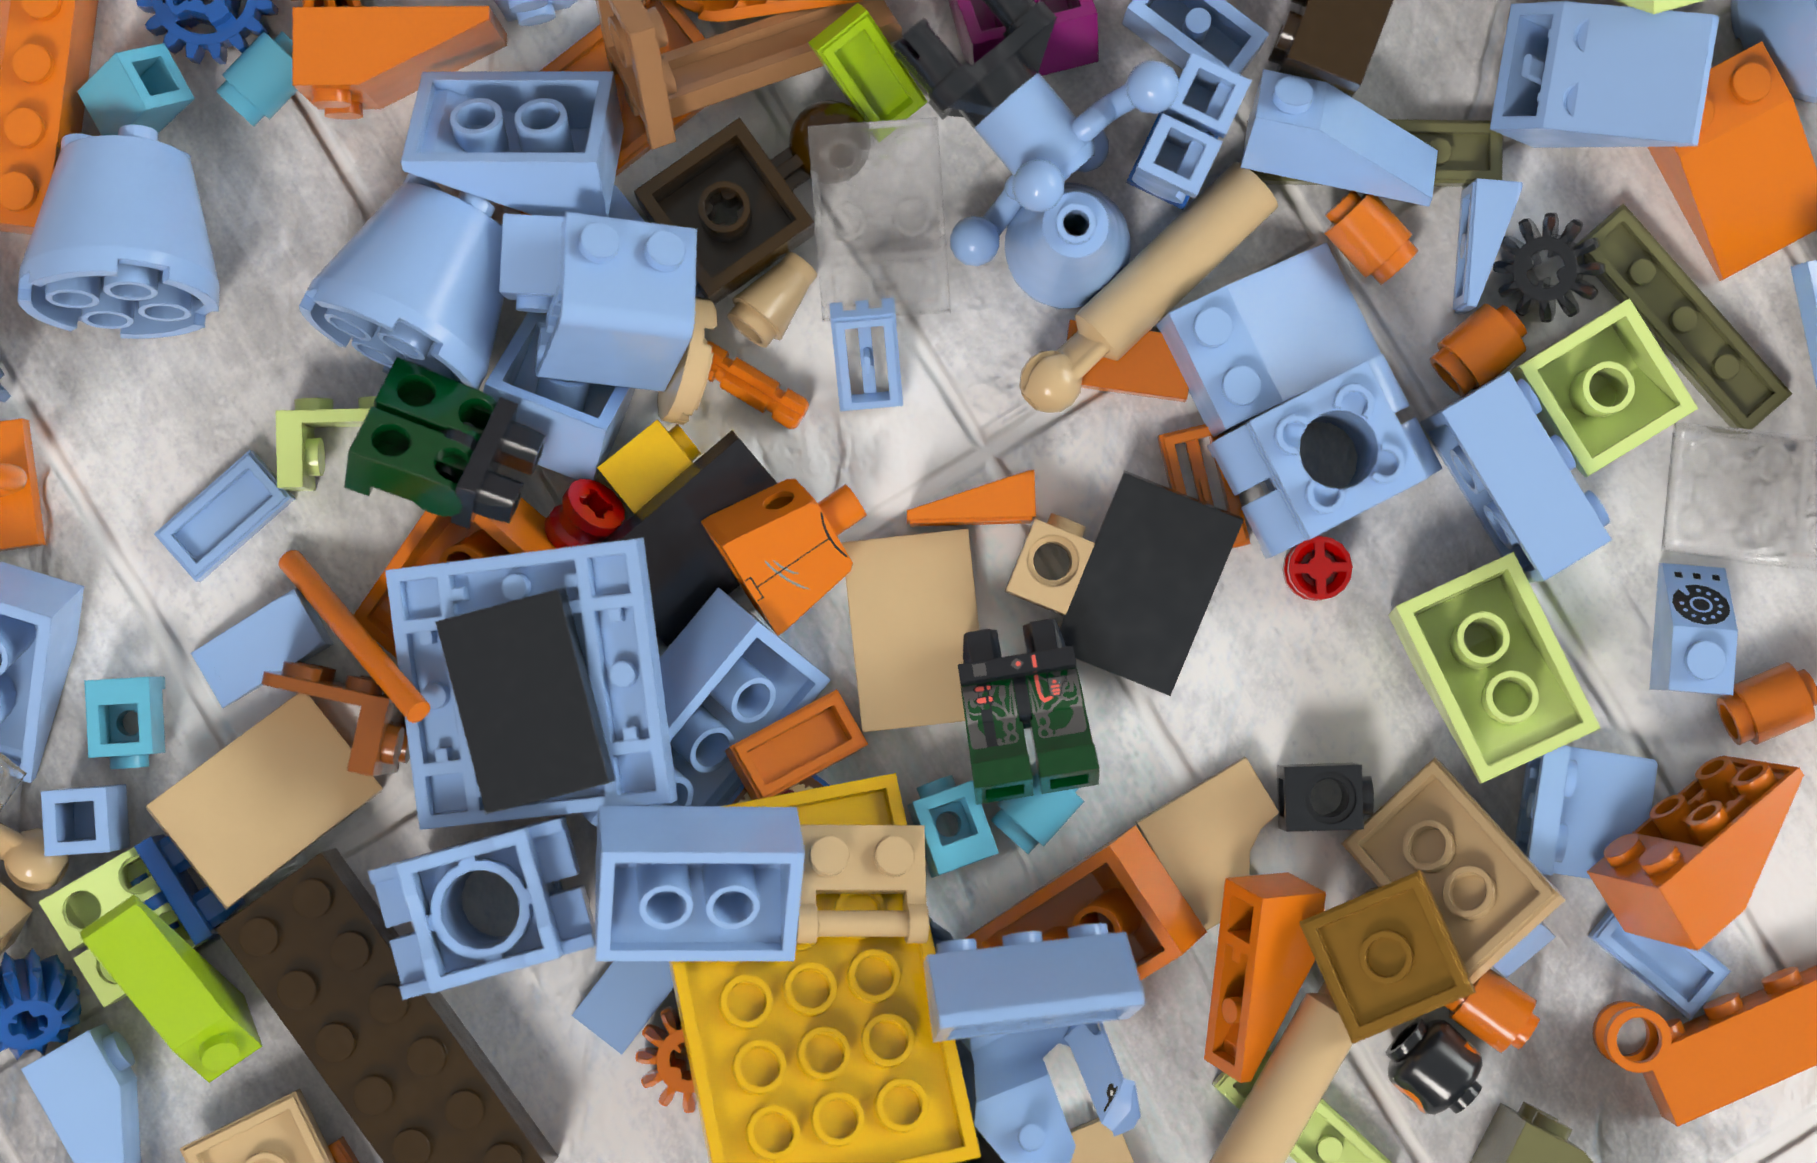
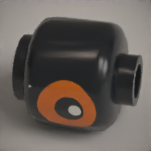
(1434, 1066)

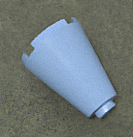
(1063, 267)

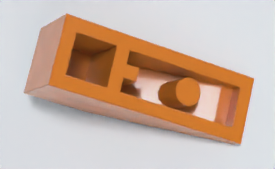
(1257, 966)

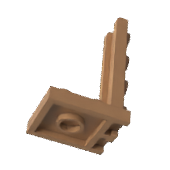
(715, 67)

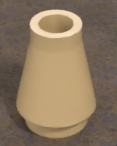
(771, 301)

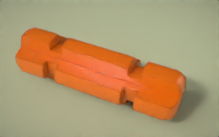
(757, 388)

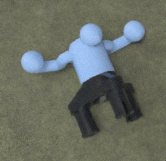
(1023, 114)

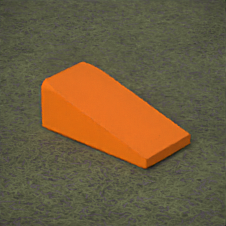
(994, 503)

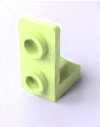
(297, 450)

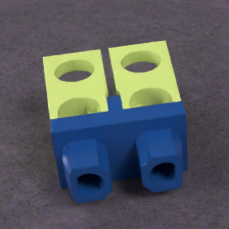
(160, 879)

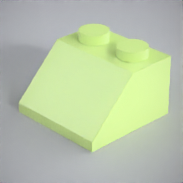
(1606, 388)

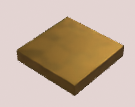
(1387, 957)

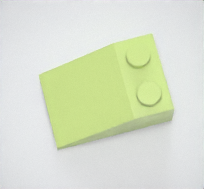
(1494, 668)

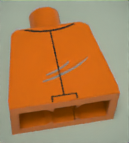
(785, 547)

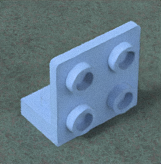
(1580, 804)

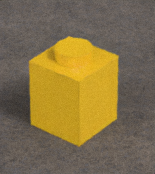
(649, 463)

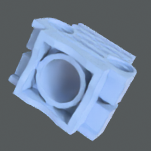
(1296, 506)
(446, 946)

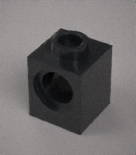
(1295, 789)

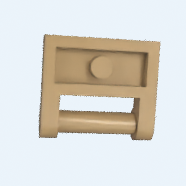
(864, 862)

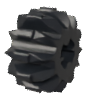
(1569, 276)

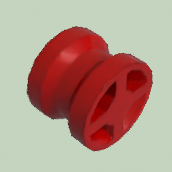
(585, 516)
(1329, 568)

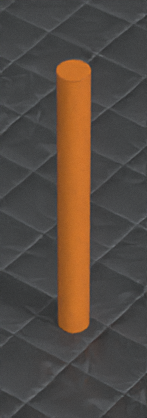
(354, 636)

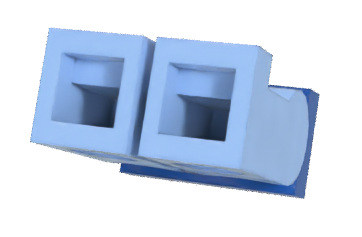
(1187, 133)

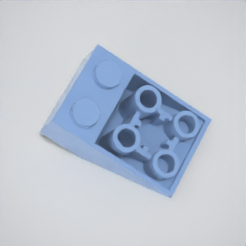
(1603, 76)

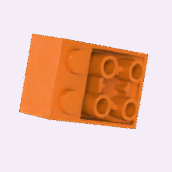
(1698, 852)

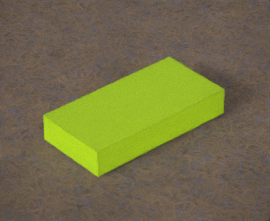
(866, 68)

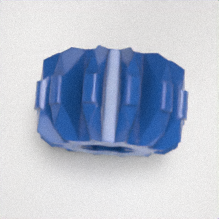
(36, 1003)

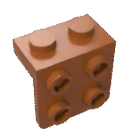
(381, 727)

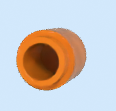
(1370, 236)
(1479, 348)
(1768, 704)
(1496, 1012)

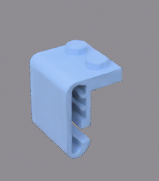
(620, 303)

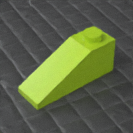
(174, 988)

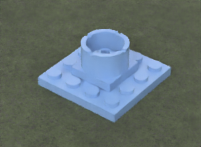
(620, 650)

